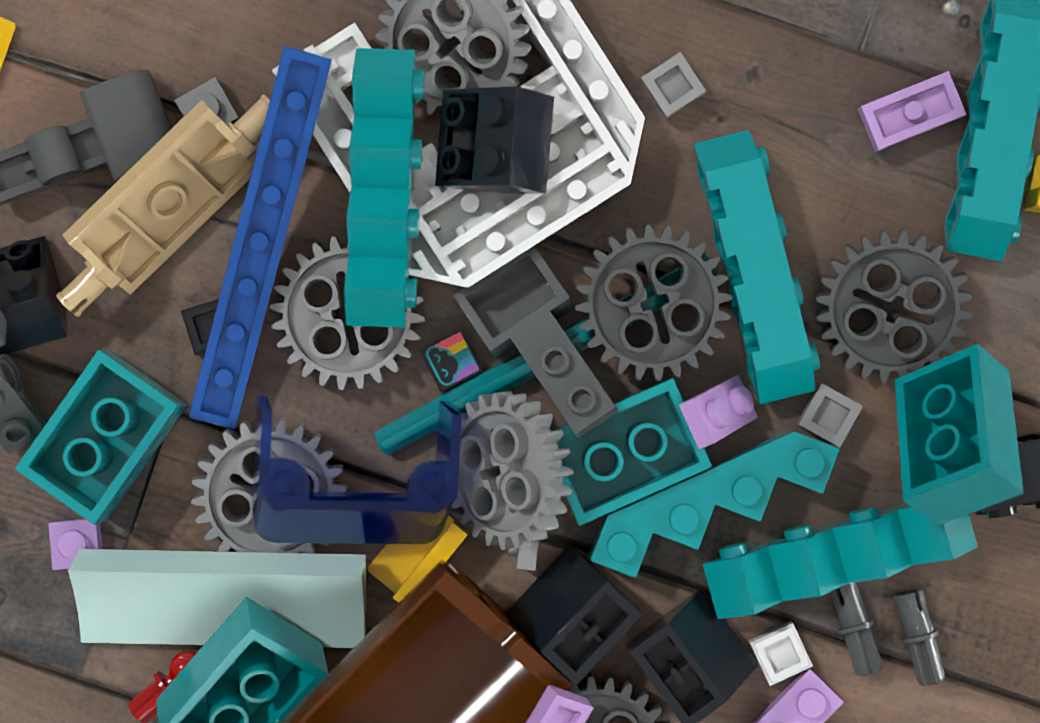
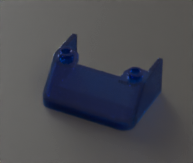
(291, 514)

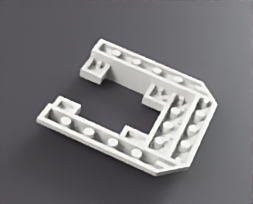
(590, 155)

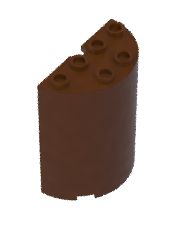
(436, 660)

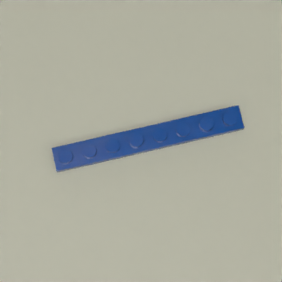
(260, 236)

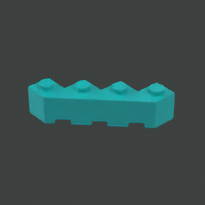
(999, 134)
(381, 187)
(758, 272)
(735, 483)
(825, 558)

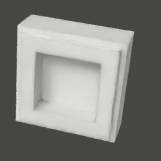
(780, 653)

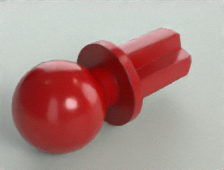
(144, 704)

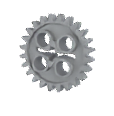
(481, 18)
(305, 322)
(510, 471)
(238, 530)

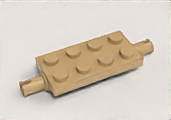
(162, 201)

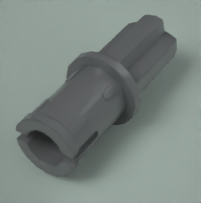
(856, 629)
(920, 636)

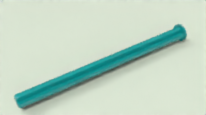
(497, 379)

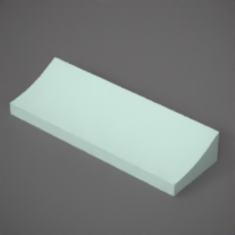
(192, 593)

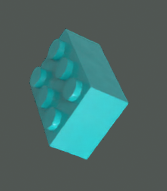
(101, 436)
(957, 436)
(631, 453)
(245, 672)

